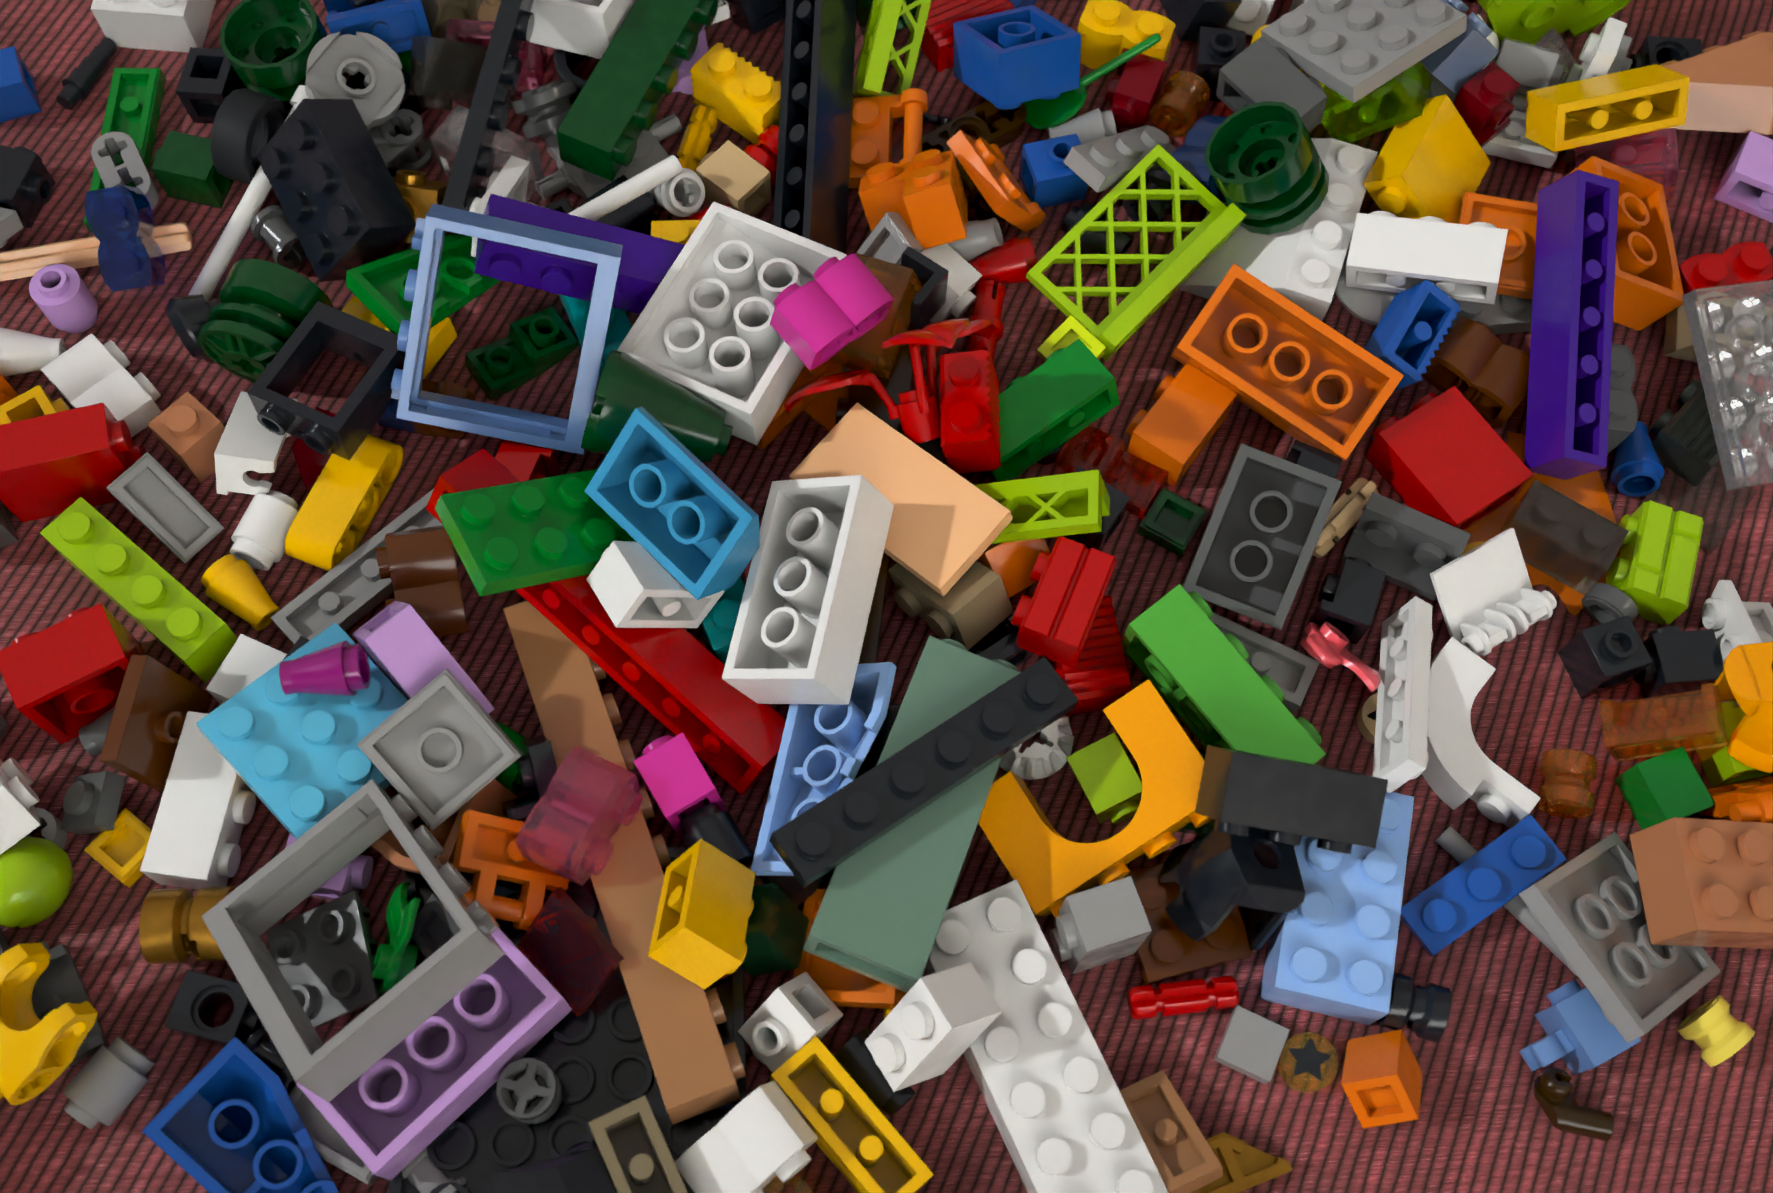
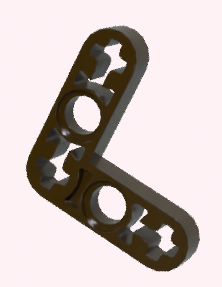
(979, 122)

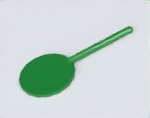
(1053, 112)

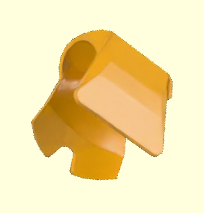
(1749, 680)

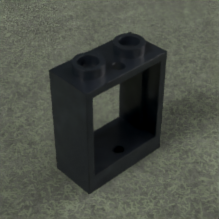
(345, 336)

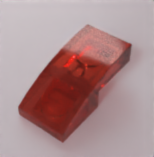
(1129, 474)

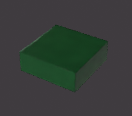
(1172, 522)

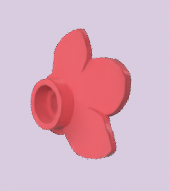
(1328, 647)

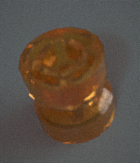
(1182, 100)
(1567, 783)

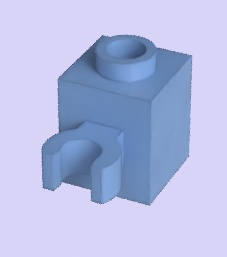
(1574, 1032)

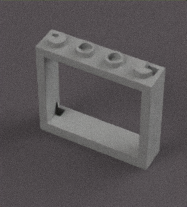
(294, 876)

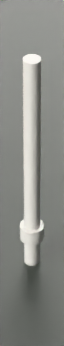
(238, 224)

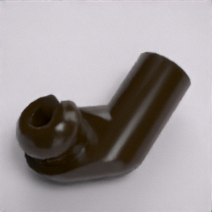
(1555, 1097)

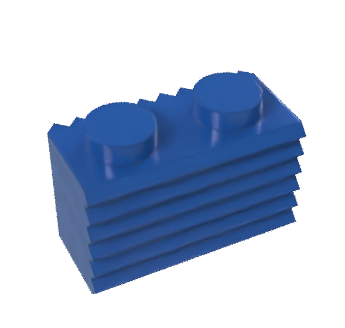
(1413, 330)

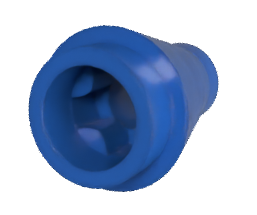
(1636, 464)

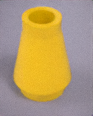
(239, 590)

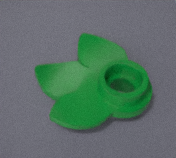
(396, 956)

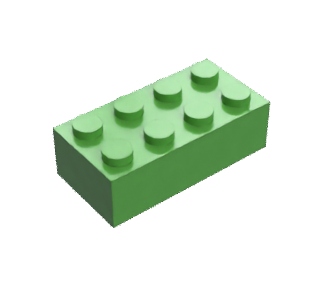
(1212, 683)

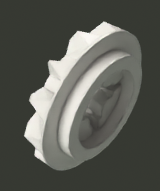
(1045, 759)

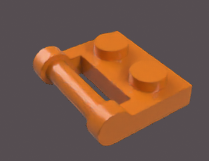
(874, 130)
(995, 182)

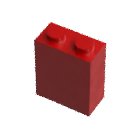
(61, 458)
(1447, 460)

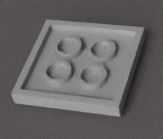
(1363, 42)
(1601, 928)

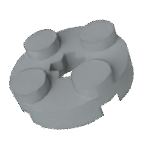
(356, 54)

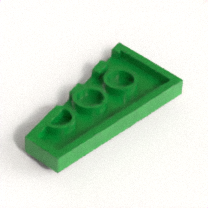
(383, 282)

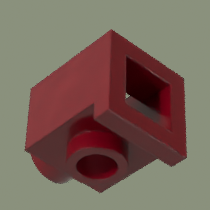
(1135, 90)
(1486, 102)

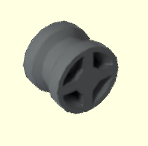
(518, 1087)

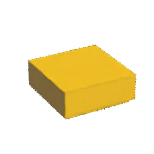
(122, 848)

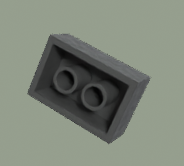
(1261, 536)

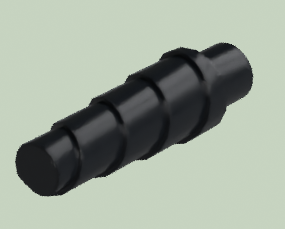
(84, 77)

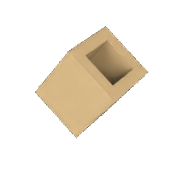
(735, 179)

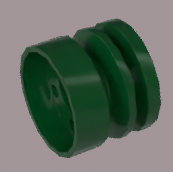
(271, 44)
(1267, 167)
(256, 316)

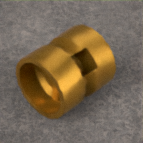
(174, 928)

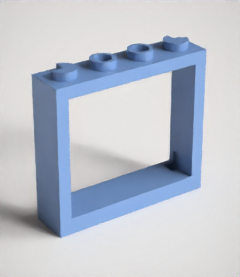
(414, 333)

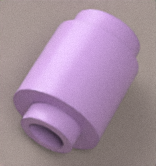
(64, 298)

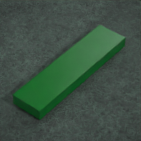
(134, 110)

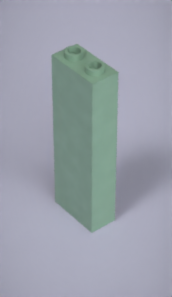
(895, 891)

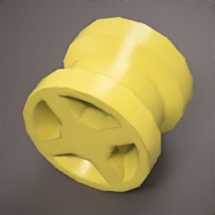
(1715, 1031)

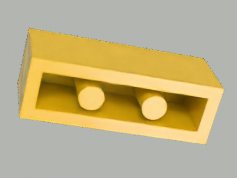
(1606, 107)
(849, 1124)

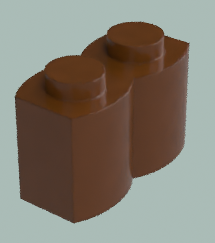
(1482, 369)
(425, 577)

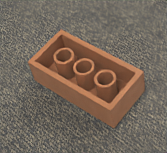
(1706, 882)

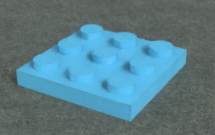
(300, 746)

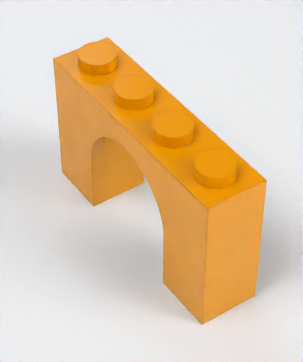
(1054, 867)

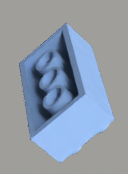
(1343, 937)

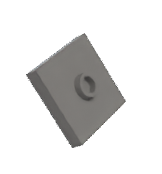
(439, 749)

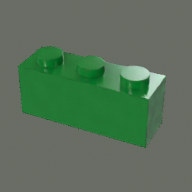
(1051, 407)

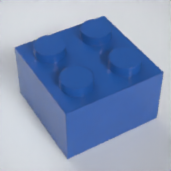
(1016, 56)

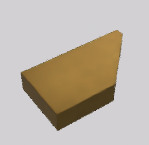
(1242, 1165)

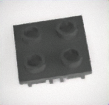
(328, 958)

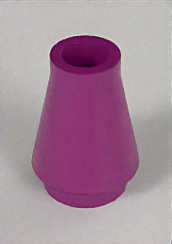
(329, 671)

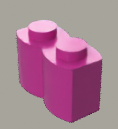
(830, 310)

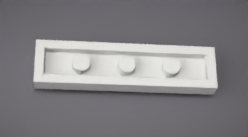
(1403, 695)

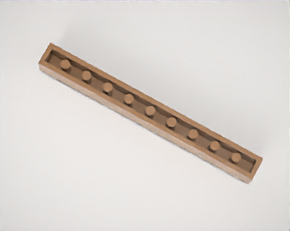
(672, 1012)

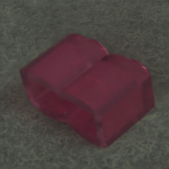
(579, 815)

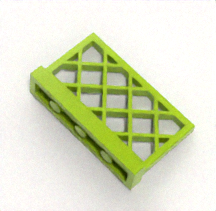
(1173, 268)

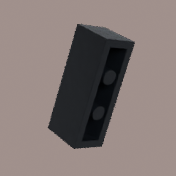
(1290, 799)

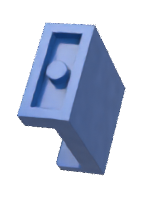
(388, 20)

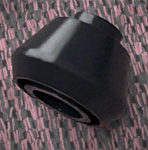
(188, 317)

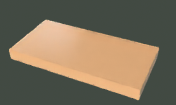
(937, 515)

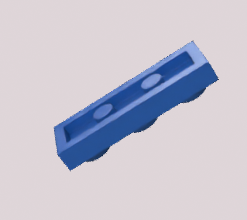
(1480, 885)

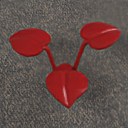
(918, 406)

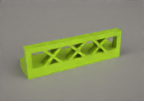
(878, 47)
(1051, 505)

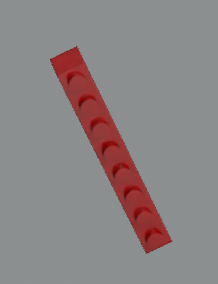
(657, 666)

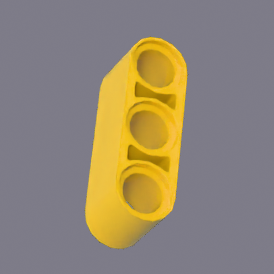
(343, 503)

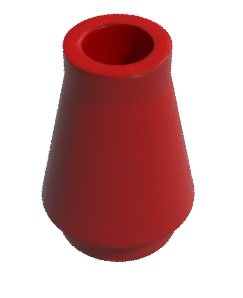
(1006, 262)

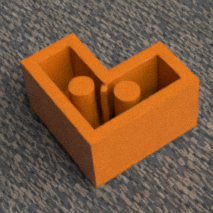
(923, 192)

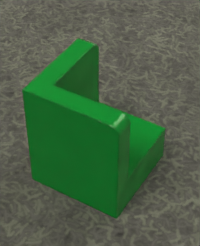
(1664, 789)

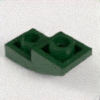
(527, 352)

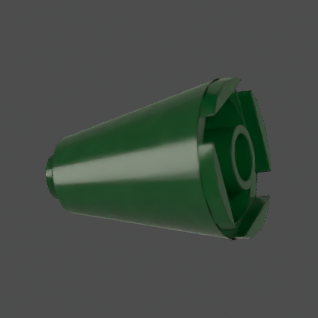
(631, 385)

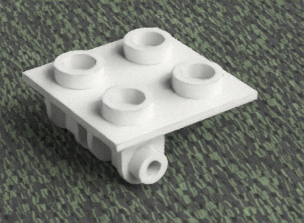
(1490, 595)

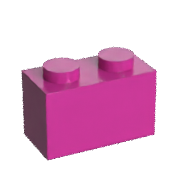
(676, 778)

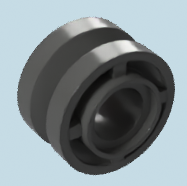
(545, 108)

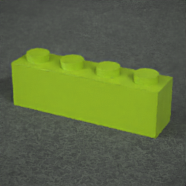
(141, 588)

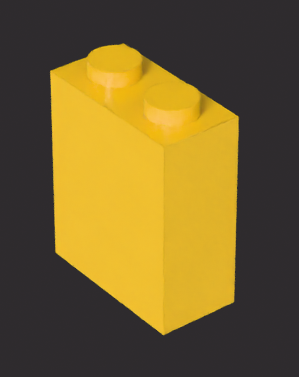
(1428, 165)

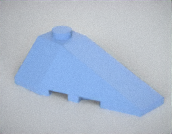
(821, 755)

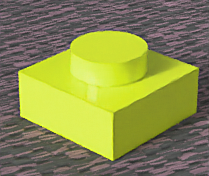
(1068, 333)

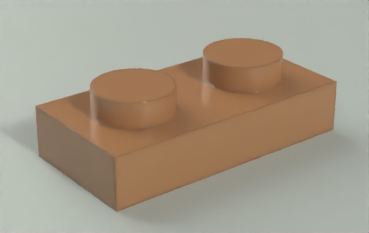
(1171, 1135)

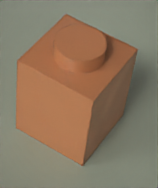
(189, 435)

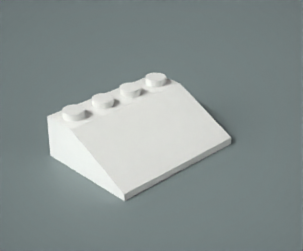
(1309, 257)
(715, 312)

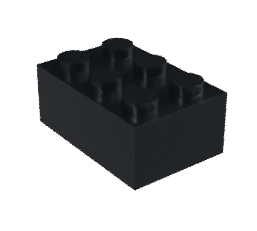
(335, 187)

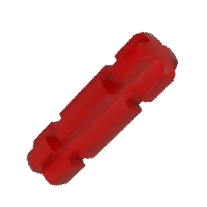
(1183, 997)

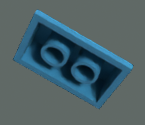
(675, 507)

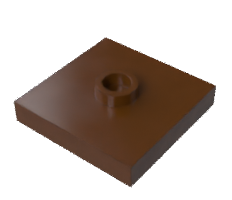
(150, 720)

